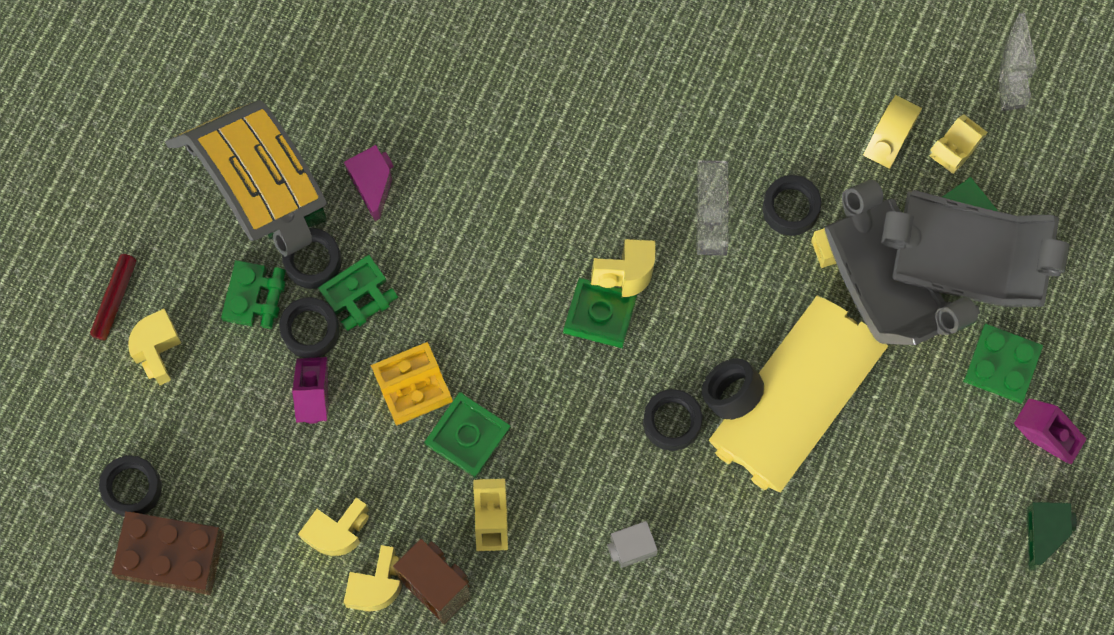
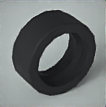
(795, 183)
(319, 279)
(298, 307)
(722, 377)
(685, 400)
(123, 463)

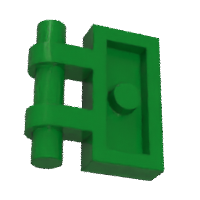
(352, 285)
(244, 294)

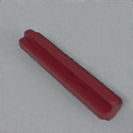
(113, 297)

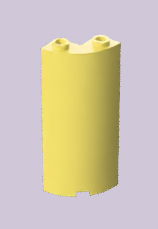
(803, 394)

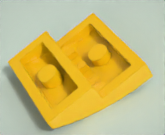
(411, 383)

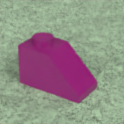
(371, 177)
(311, 390)
(1050, 429)

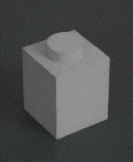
(632, 545)

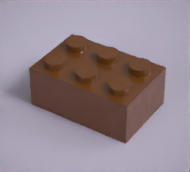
(168, 553)
(433, 581)

